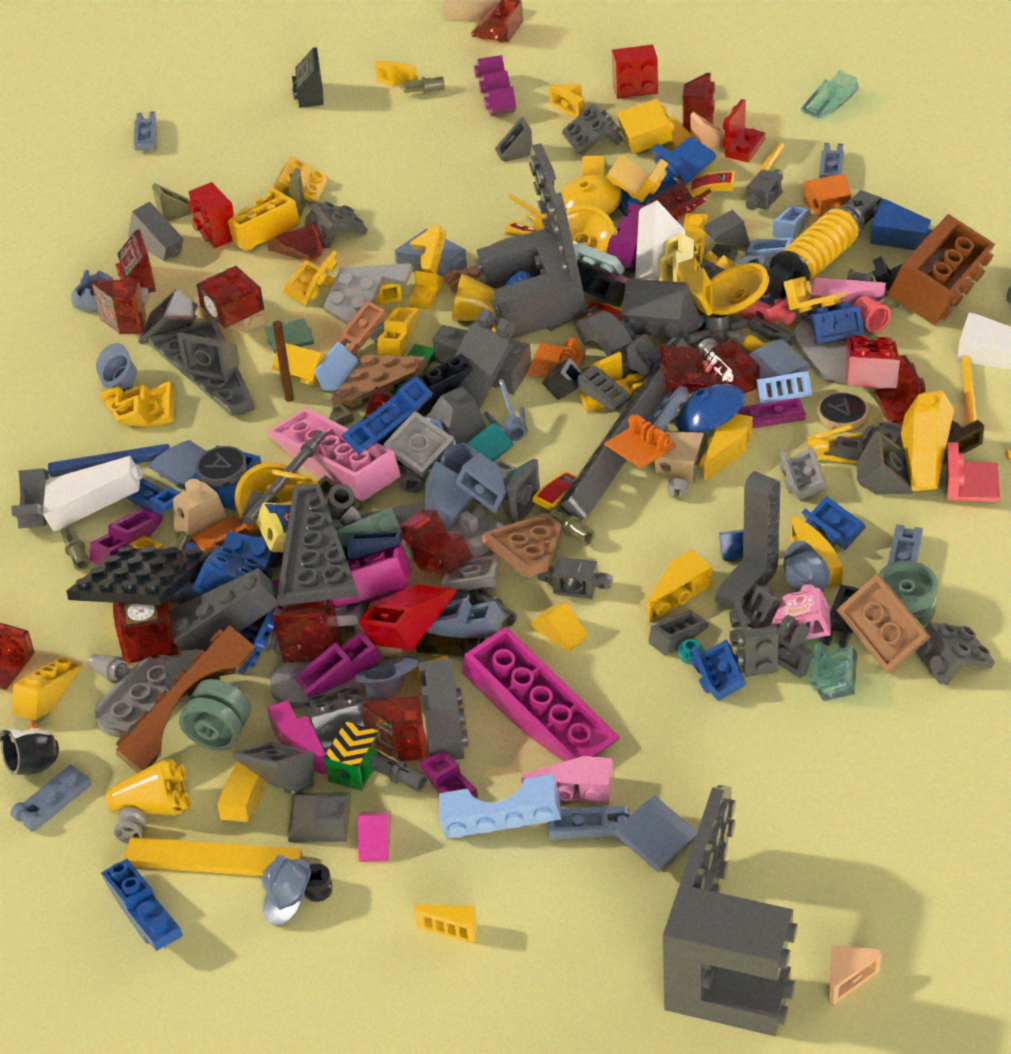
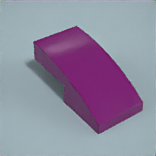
(445, 774)

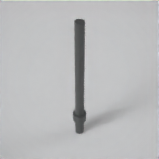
(307, 451)

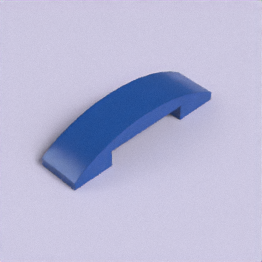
(387, 417)
(153, 497)

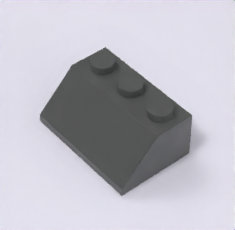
(659, 308)

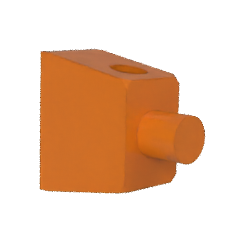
(826, 192)

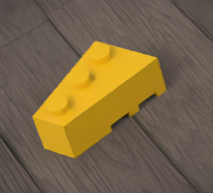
(264, 220)

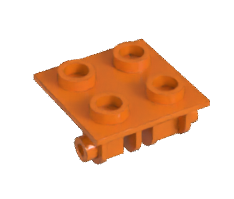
(551, 355)
(641, 442)
(216, 534)

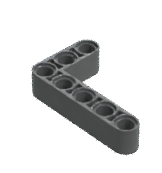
(759, 542)

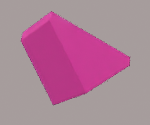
(374, 835)

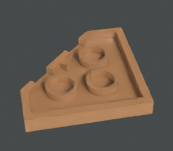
(379, 372)
(526, 544)

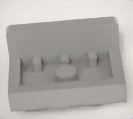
(803, 473)

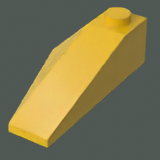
(925, 438)

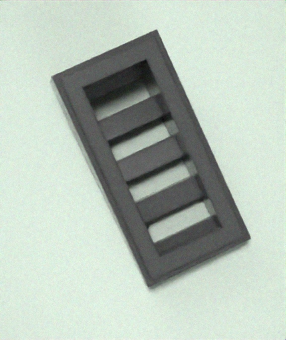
(596, 377)
(671, 632)

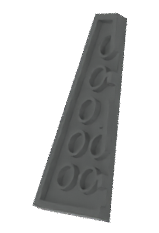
(229, 394)
(313, 556)

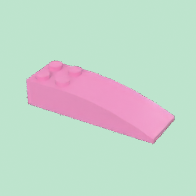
(335, 457)

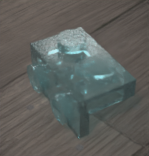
(833, 672)

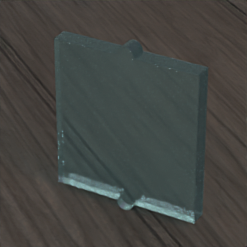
(295, 333)

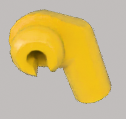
(752, 343)

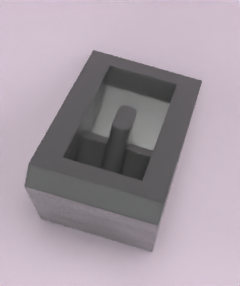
(516, 142)
(728, 229)

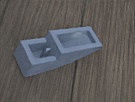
(468, 620)

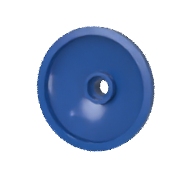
(710, 408)

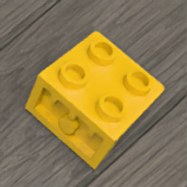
(312, 179)
(799, 292)

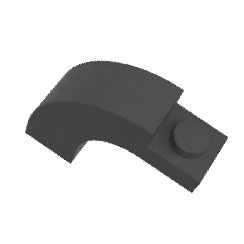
(608, 333)
(32, 494)

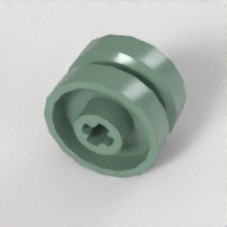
(914, 586)
(215, 714)

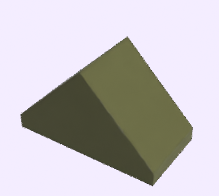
(170, 203)

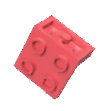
(970, 479)

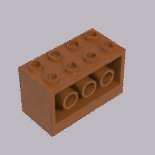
(942, 270)

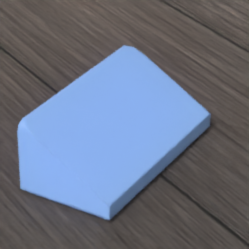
(335, 367)

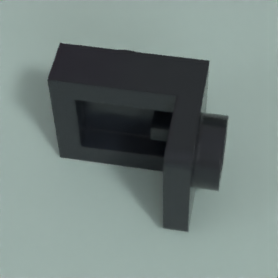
(883, 273)

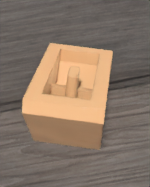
(706, 132)
(851, 969)

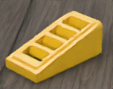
(448, 920)

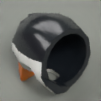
(31, 750)

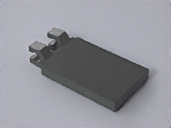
(485, 353)

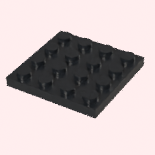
(139, 575)

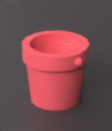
(874, 314)

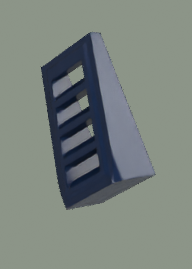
(369, 543)

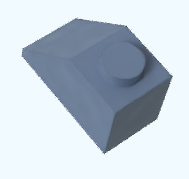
(483, 481)

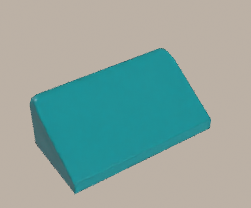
(491, 442)

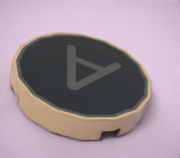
(842, 410)

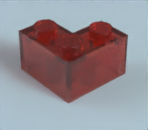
(432, 545)

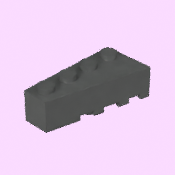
(513, 371)
(230, 604)

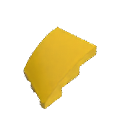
(141, 405)

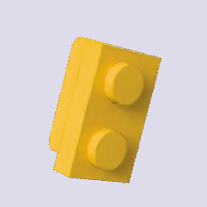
(635, 179)
(309, 278)

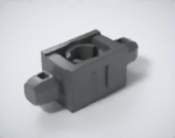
(764, 189)
(576, 577)

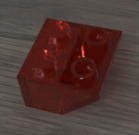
(500, 21)
(698, 98)

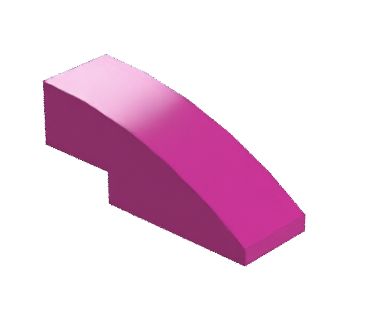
(296, 732)

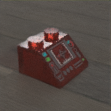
(135, 262)
(120, 305)
(733, 365)
(398, 726)

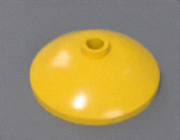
(593, 191)
(590, 226)
(738, 288)
(258, 479)

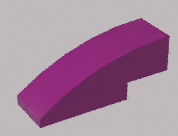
(123, 533)
(338, 665)

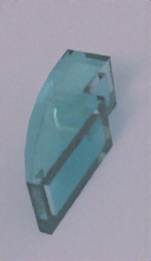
(831, 95)

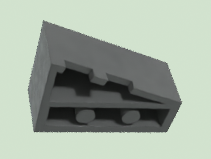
(441, 708)

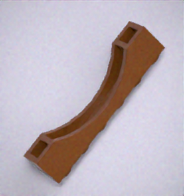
(222, 658)

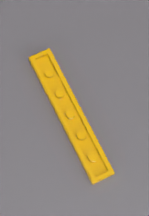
(204, 856)

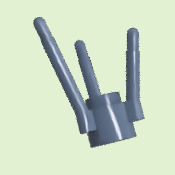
(513, 426)

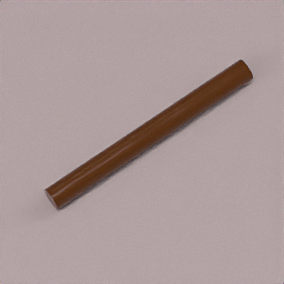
(283, 360)

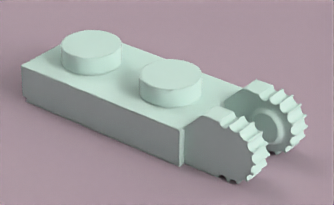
(594, 257)

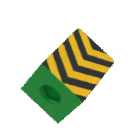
(351, 755)

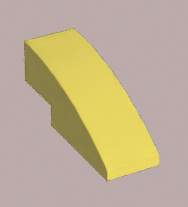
(675, 251)

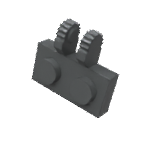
(791, 652)

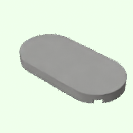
(825, 358)
(286, 688)
(132, 696)

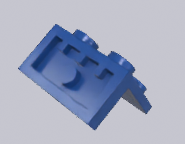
(837, 323)
(222, 567)

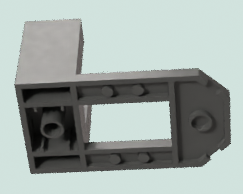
(547, 254)
(721, 950)

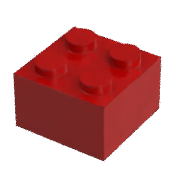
(635, 71)
(211, 214)

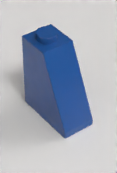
(898, 226)

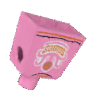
(807, 608)

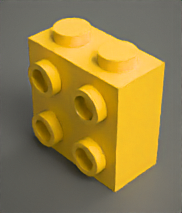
(645, 126)

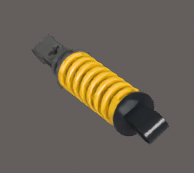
(822, 242)

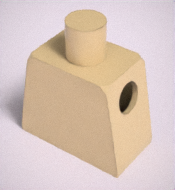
(684, 459)
(197, 508)

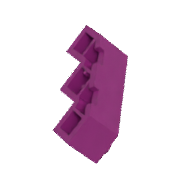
(495, 85)
(625, 243)

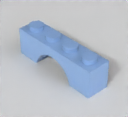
(532, 804)

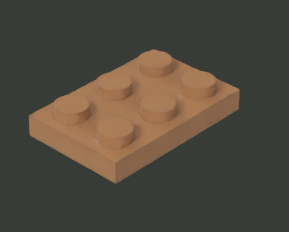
(883, 623)

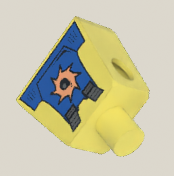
(273, 524)

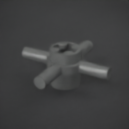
(720, 329)

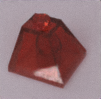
(300, 243)

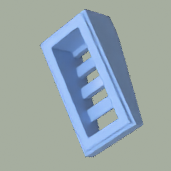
(790, 222)
(768, 247)
(804, 381)

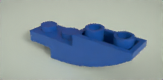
(140, 905)

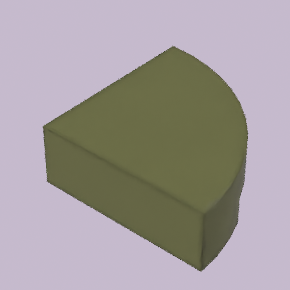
(341, 415)

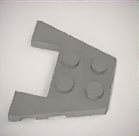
(361, 284)

